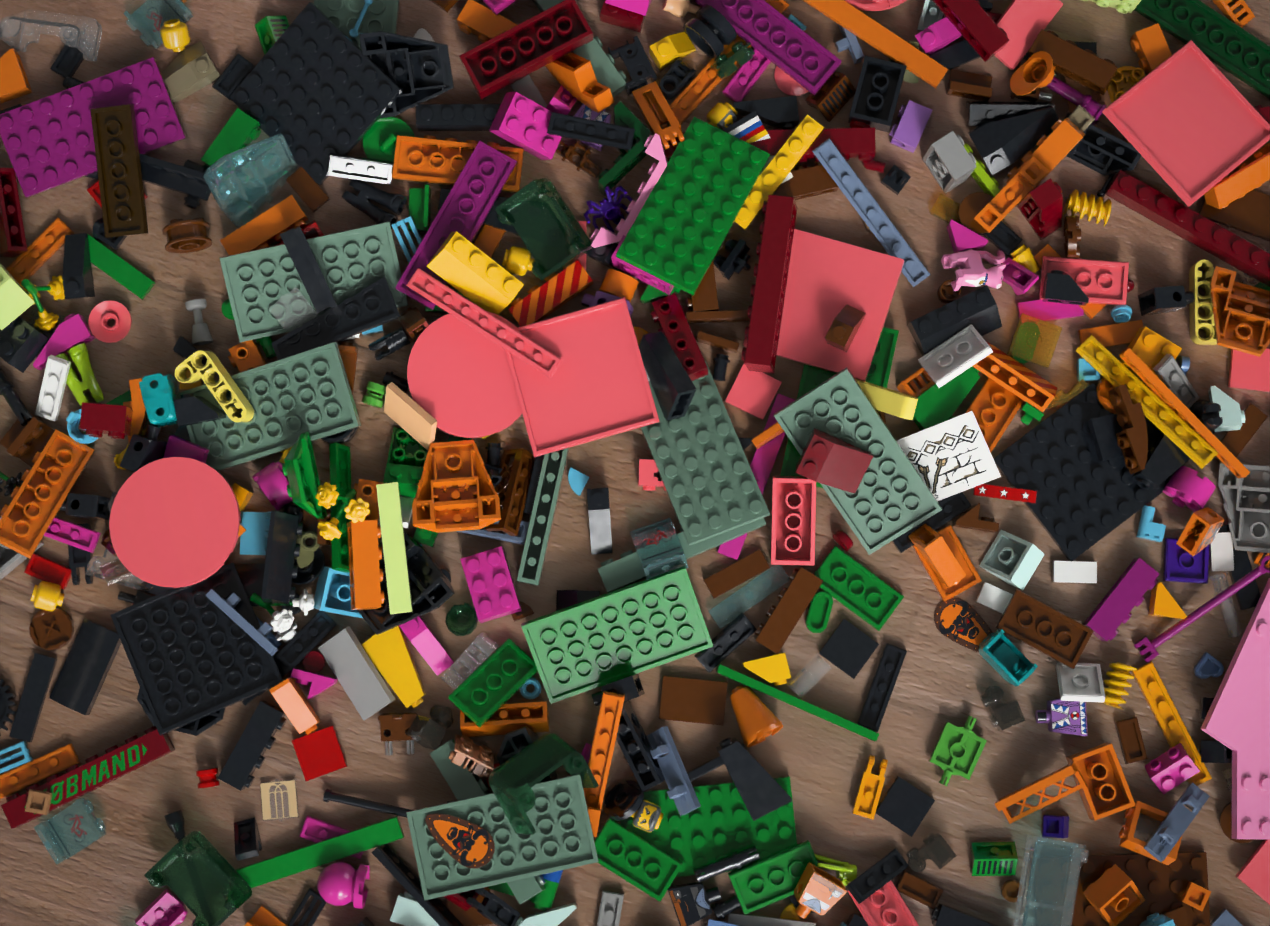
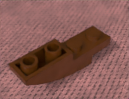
(1134, 437)

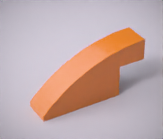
(580, 81)

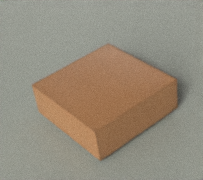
(38, 802)

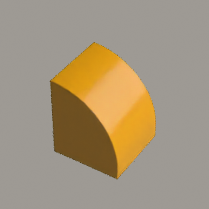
(242, 495)

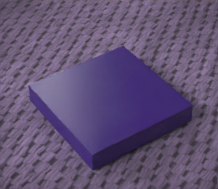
(1182, 566)

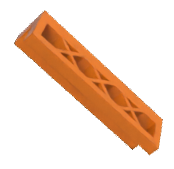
(1038, 785)

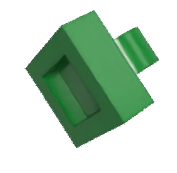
(1030, 413)

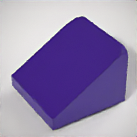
(1055, 826)

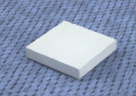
(1081, 683)

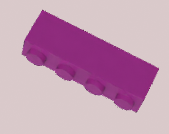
(1121, 599)

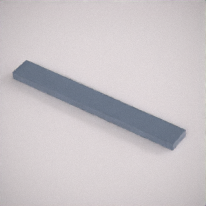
(870, 211)

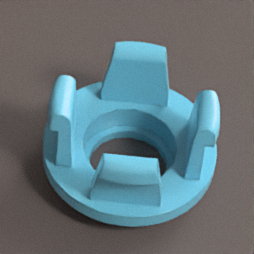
(73, 428)

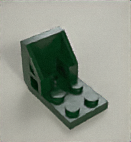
(628, 159)

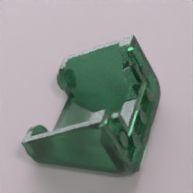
(545, 226)
(201, 880)

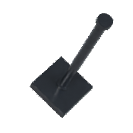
(367, 804)

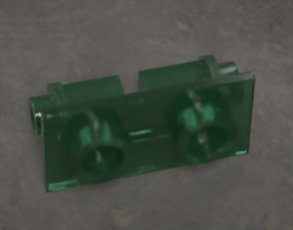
(739, 53)

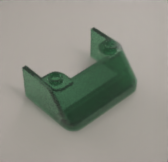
(516, 776)

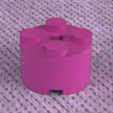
(273, 485)
(1189, 489)

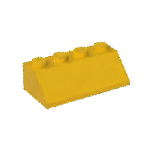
(474, 274)

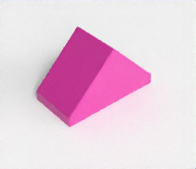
(964, 238)

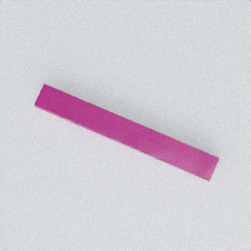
(761, 468)

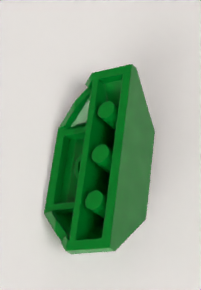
(303, 476)

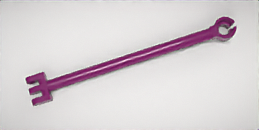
(1152, 645)

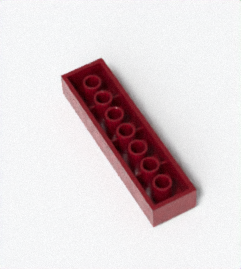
(771, 284)

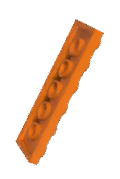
(444, 160)
(42, 493)

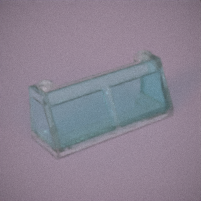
(1049, 882)

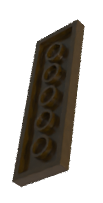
(119, 171)

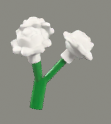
(283, 620)

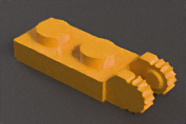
(869, 789)

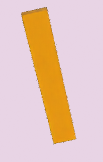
(1168, 717)

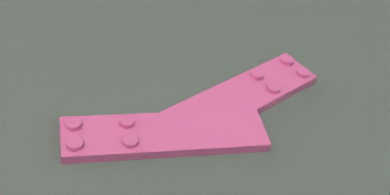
(1242, 723)

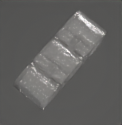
(469, 660)

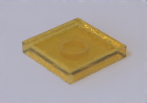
(1034, 340)

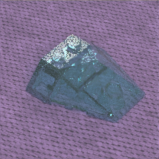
(249, 177)

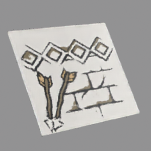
(951, 456)

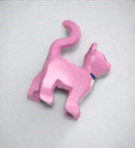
(972, 270)

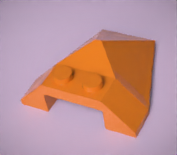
(1240, 313)
(455, 490)

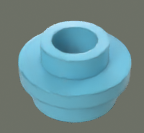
(1121, 313)
(523, 690)

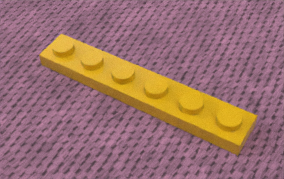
(779, 169)

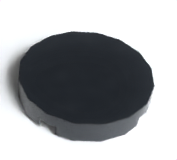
(629, 802)

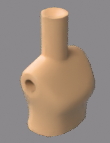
(679, 7)

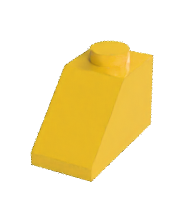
(670, 49)
(770, 668)

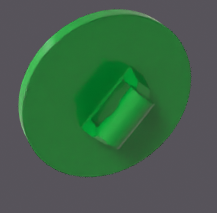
(381, 138)

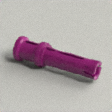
(1076, 97)

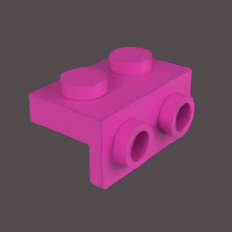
(1171, 768)
(163, 911)

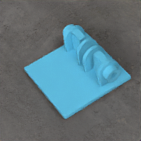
(255, 537)

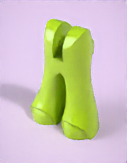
(80, 357)

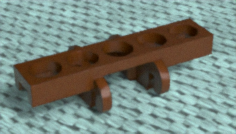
(583, 159)

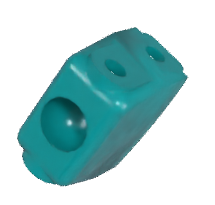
(160, 398)
(1006, 658)

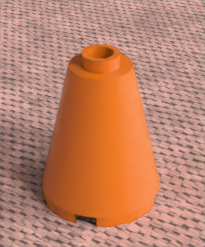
(753, 716)

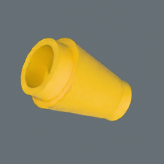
(1025, 258)

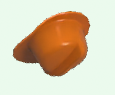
(1034, 73)

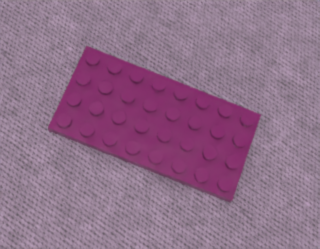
(54, 137)

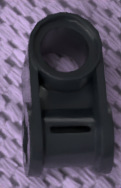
(678, 76)

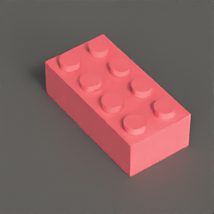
(793, 521)

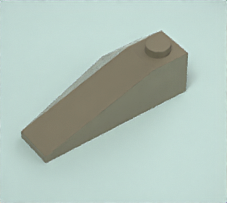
(189, 72)

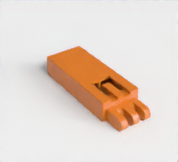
(657, 112)

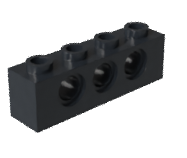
(637, 749)

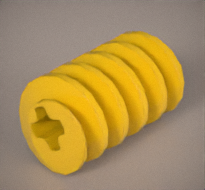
(1088, 206)
(1117, 684)

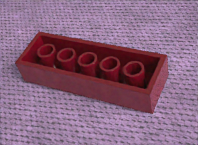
(526, 47)

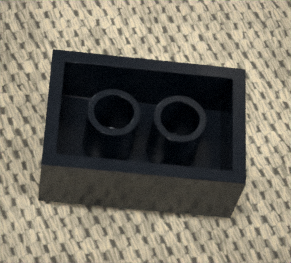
(877, 93)

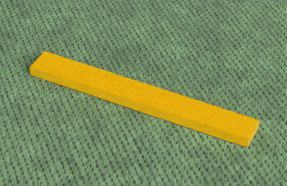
(1153, 407)

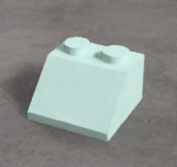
(1012, 559)

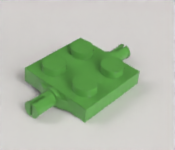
(957, 750)

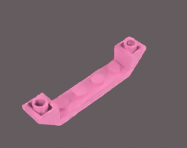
(654, 149)

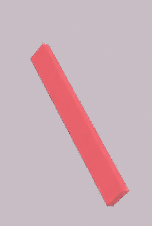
(484, 323)

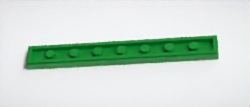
(797, 702)
(322, 852)

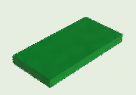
(857, 588)
(493, 682)
(636, 859)
(771, 877)

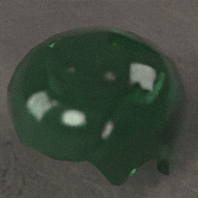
(461, 619)

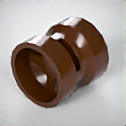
(950, 295)

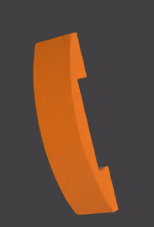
(1011, 194)

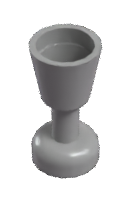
(200, 330)

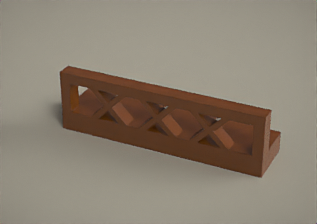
(514, 490)

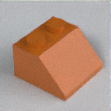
(1114, 895)

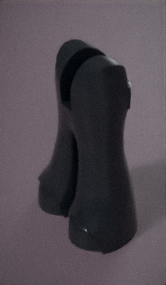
(392, 201)
(1208, 413)

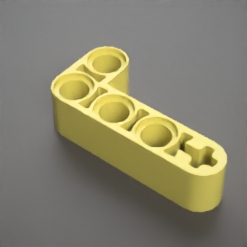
(1204, 302)
(219, 389)
(889, 400)

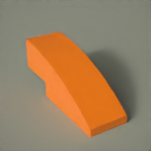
(137, 405)

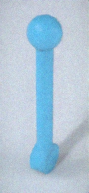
(353, 32)

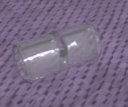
(809, 676)

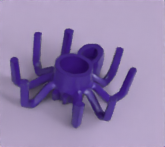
(608, 208)

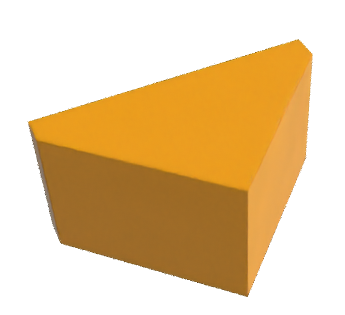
(1163, 604)

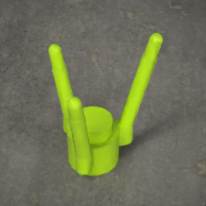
(844, 871)

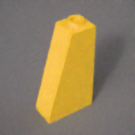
(395, 663)

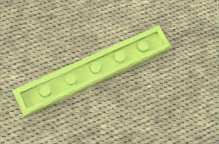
(394, 548)

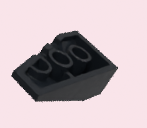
(1008, 139)

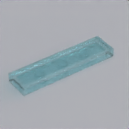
(749, 595)

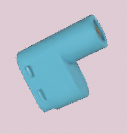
(1147, 528)

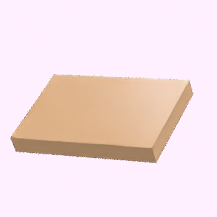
(410, 415)

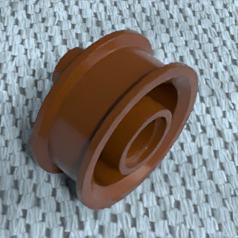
(187, 235)

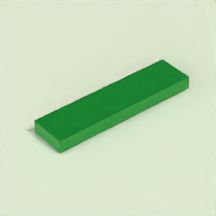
(119, 269)

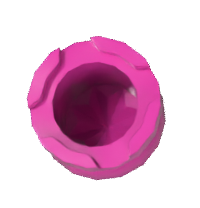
(343, 884)

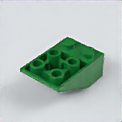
(405, 462)

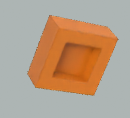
(1195, 896)

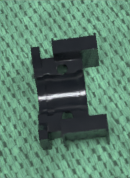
(636, 63)

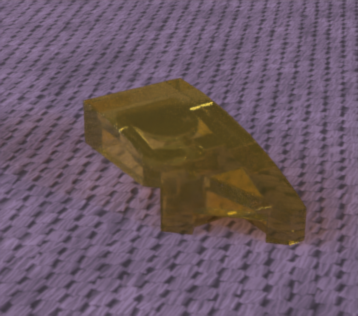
(1061, 397)

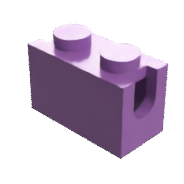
(911, 126)

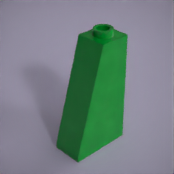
(940, 403)

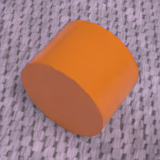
(619, 284)

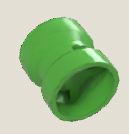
(373, 399)

